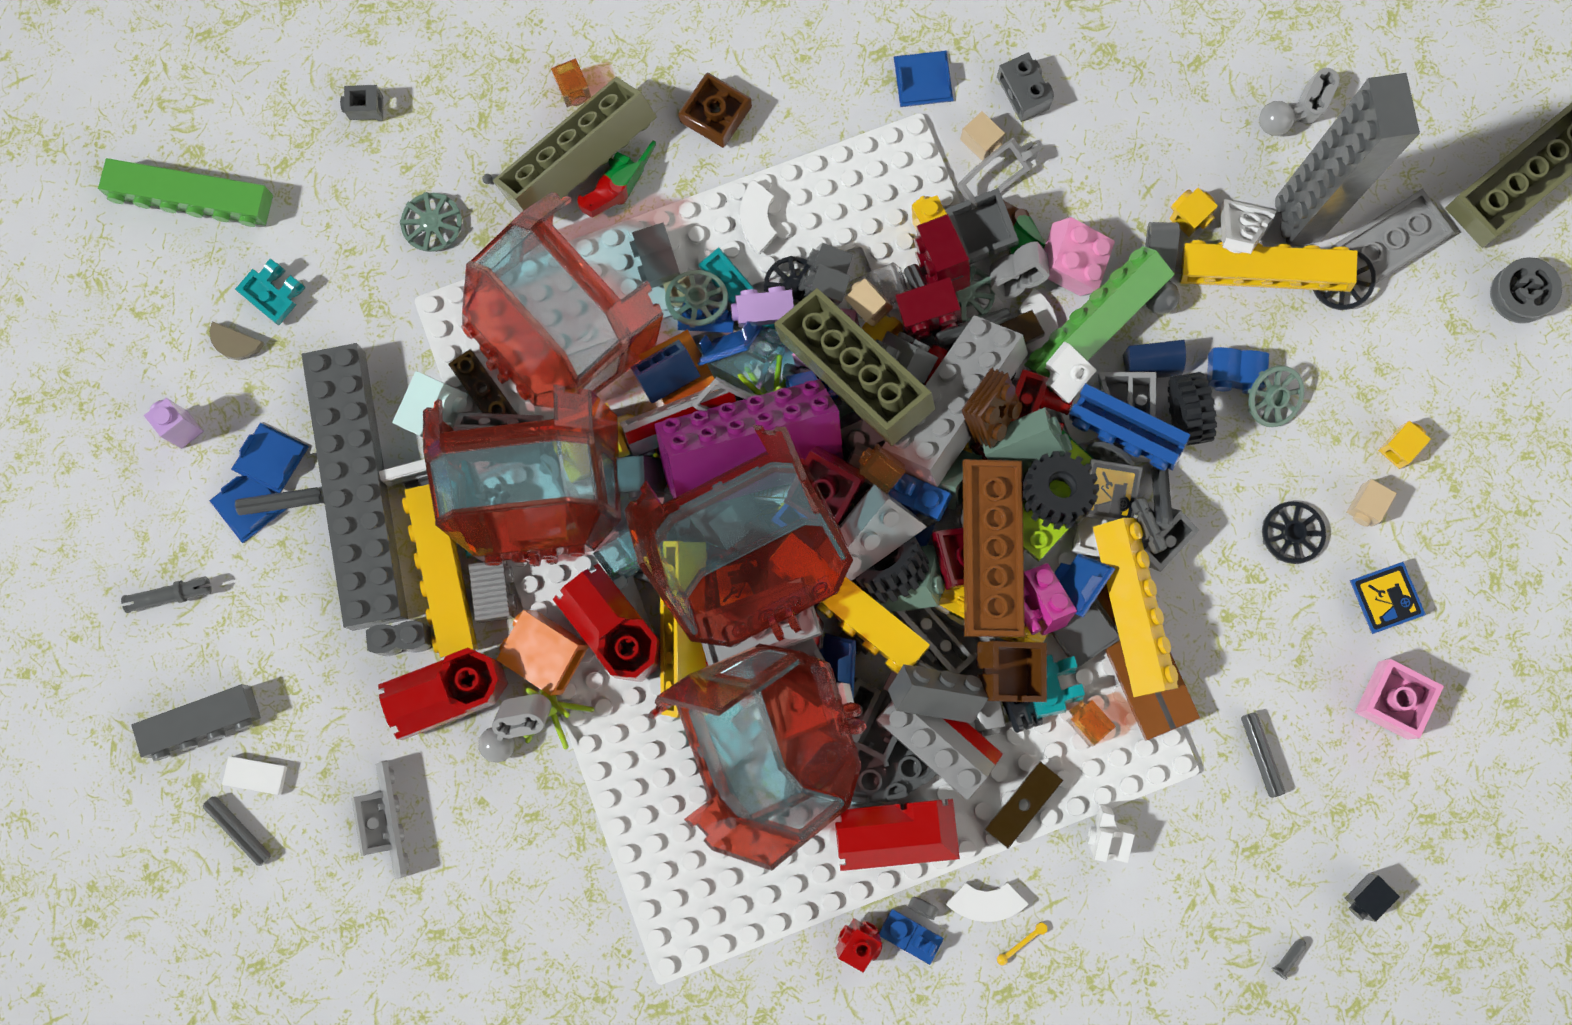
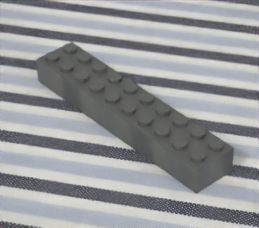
(1348, 159)
(352, 488)

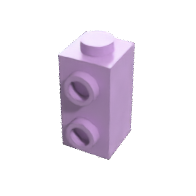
(761, 307)
(173, 422)

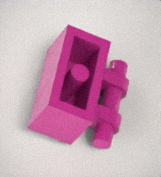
(1045, 601)

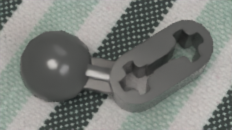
(1165, 240)

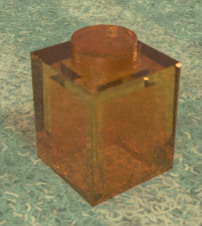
(571, 83)
(881, 468)
(1089, 722)

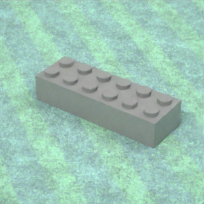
(943, 434)

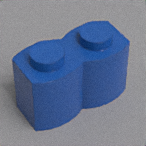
(1235, 368)

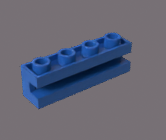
(1128, 427)

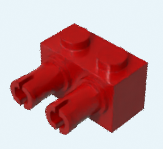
(1035, 395)

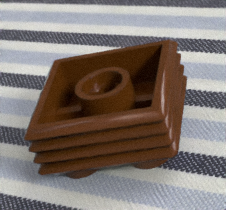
(711, 94)
(992, 408)

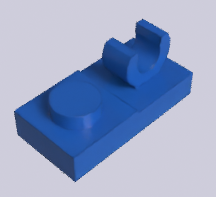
(722, 324)
(921, 496)
(910, 936)

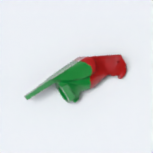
(615, 183)

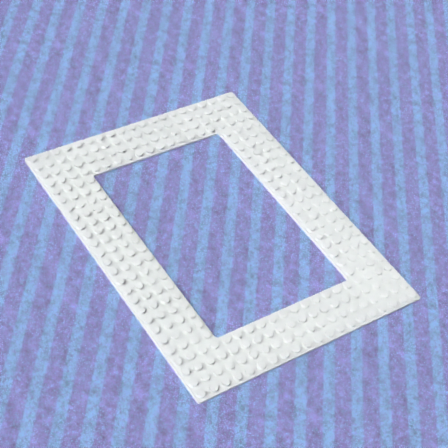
(640, 770)

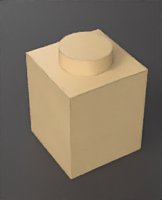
(982, 136)
(868, 302)
(1371, 503)

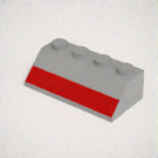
(641, 430)
(945, 746)

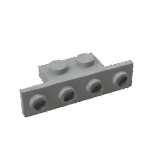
(378, 822)

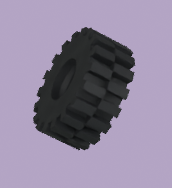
(1192, 407)
(1048, 505)
(895, 573)

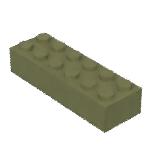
(577, 145)
(1517, 181)
(855, 367)

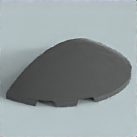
(888, 766)

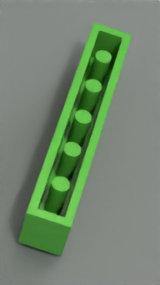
(185, 192)
(1106, 308)

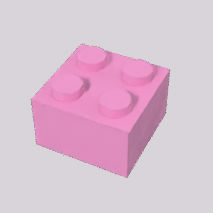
(1077, 256)
(1399, 699)

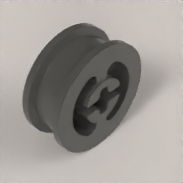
(1531, 275)

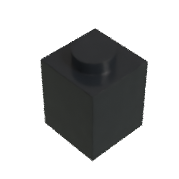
(1371, 898)

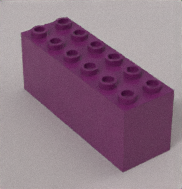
(723, 437)

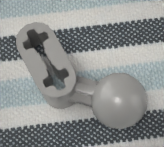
(1279, 116)
(514, 719)

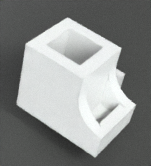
(1068, 372)
(1109, 838)

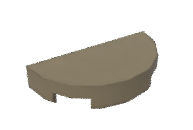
(233, 343)

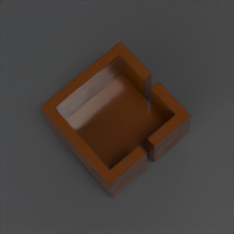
(1013, 670)

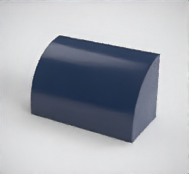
(1162, 357)
(665, 371)

